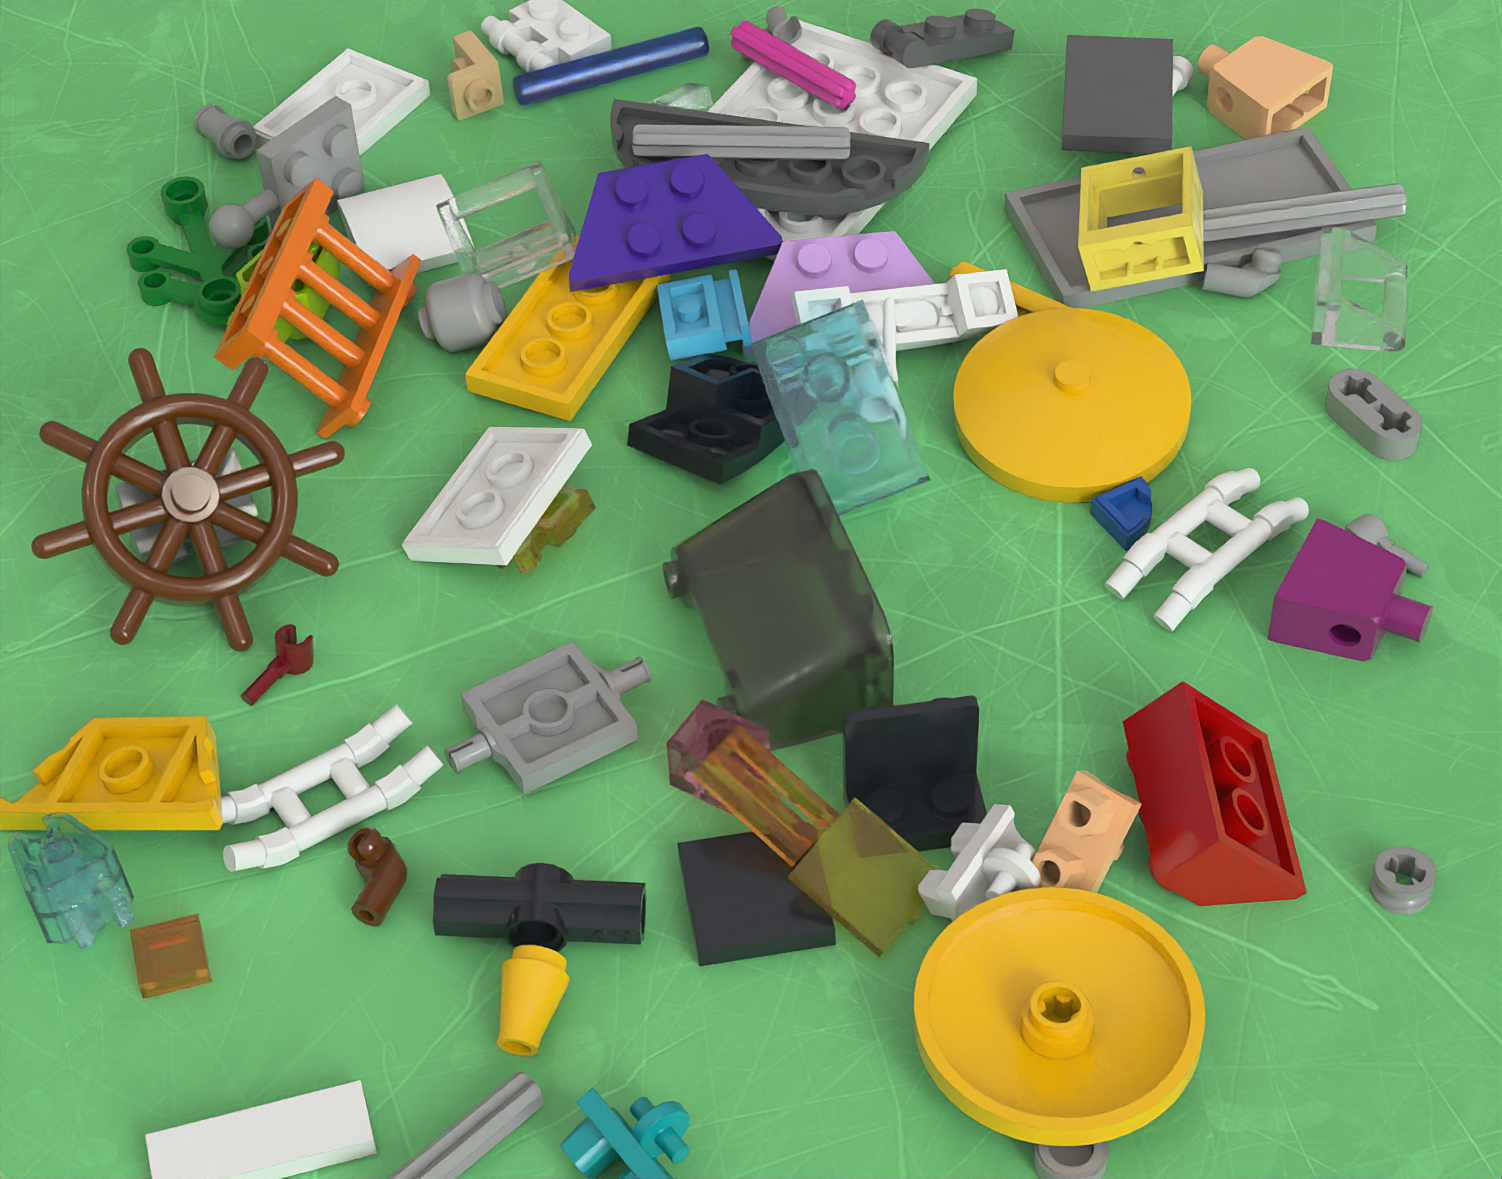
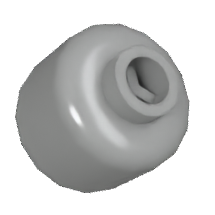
(462, 312)

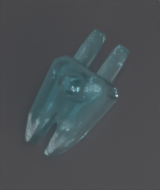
(71, 880)

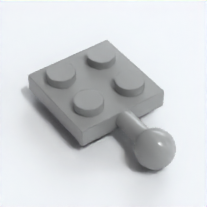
(315, 147)

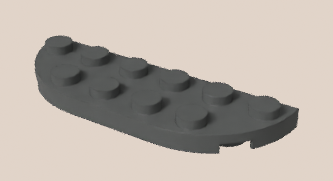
(872, 174)

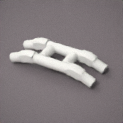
(1204, 566)
(340, 765)

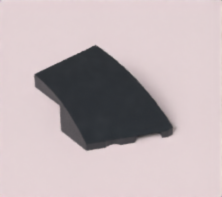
(713, 419)

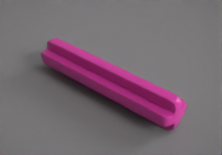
(793, 64)

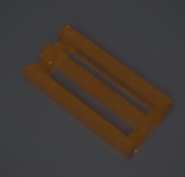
(759, 803)

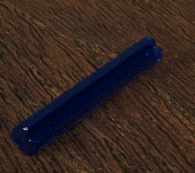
(610, 66)

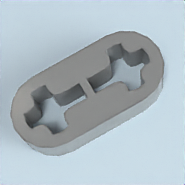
(1373, 414)

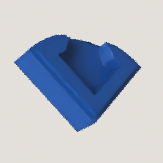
(1125, 511)

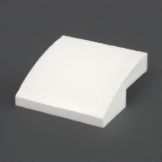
(401, 222)

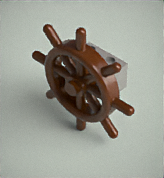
(189, 502)

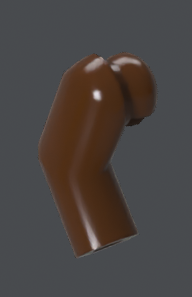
(381, 871)

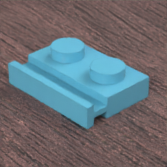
(702, 315)

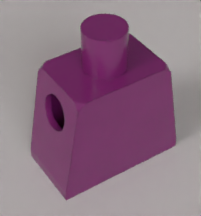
(1344, 597)

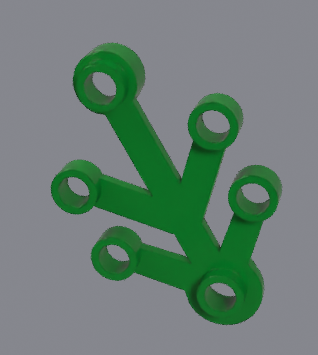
(217, 294)

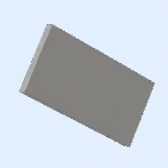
(1229, 174)

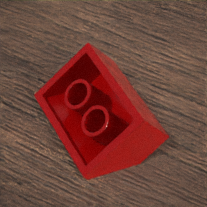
(1210, 802)

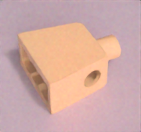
(1264, 86)

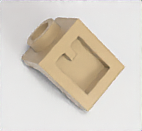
(474, 77)

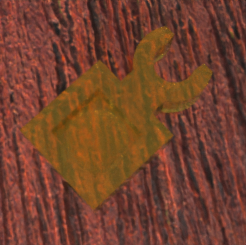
(555, 526)

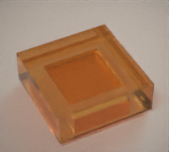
(170, 956)

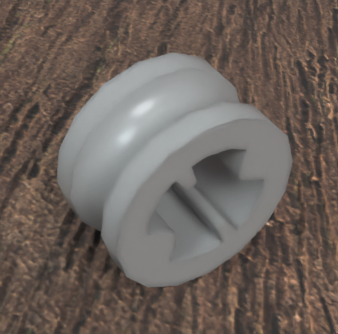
(1398, 897)

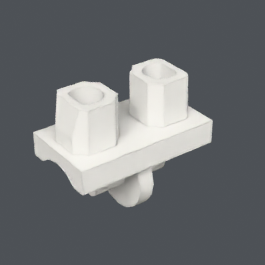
(987, 864)

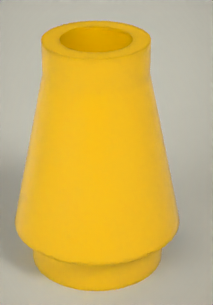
(529, 997)

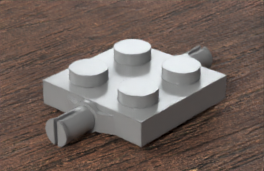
(549, 716)

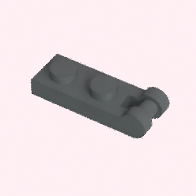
(942, 38)

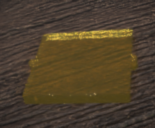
(864, 876)

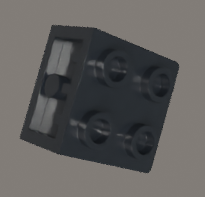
(916, 767)

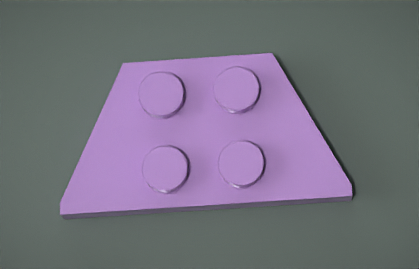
(853, 261)

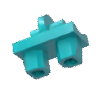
(606, 1136)

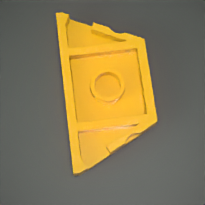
(128, 778)

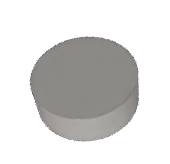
(1071, 1161)

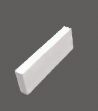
(268, 1138)

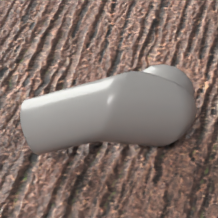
(1248, 279)

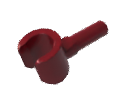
(289, 659)

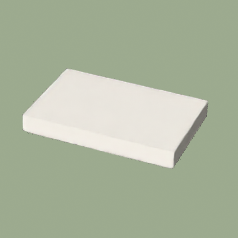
(376, 91)
(497, 495)

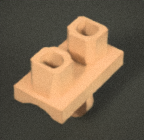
(1085, 835)

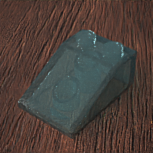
(841, 407)

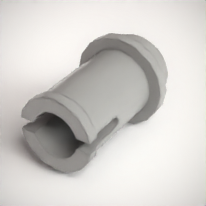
(232, 136)

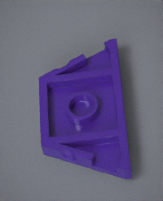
(667, 222)

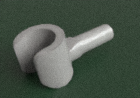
(777, 23)
(1374, 531)

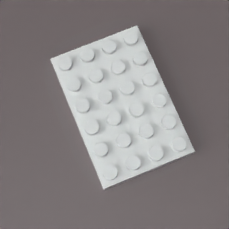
(888, 103)

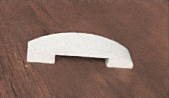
(925, 314)

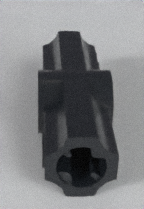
(540, 908)

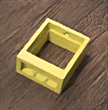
(1148, 247)

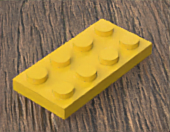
(559, 342)

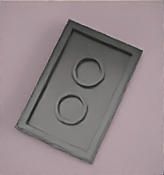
(1118, 94)

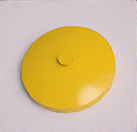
(1071, 404)
(1058, 1016)

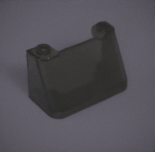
(787, 612)

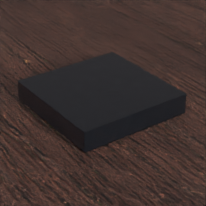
(745, 902)

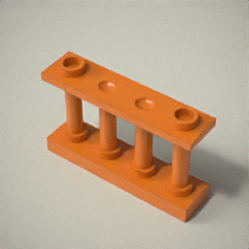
(271, 297)

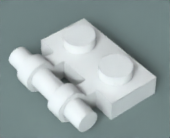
(545, 34)

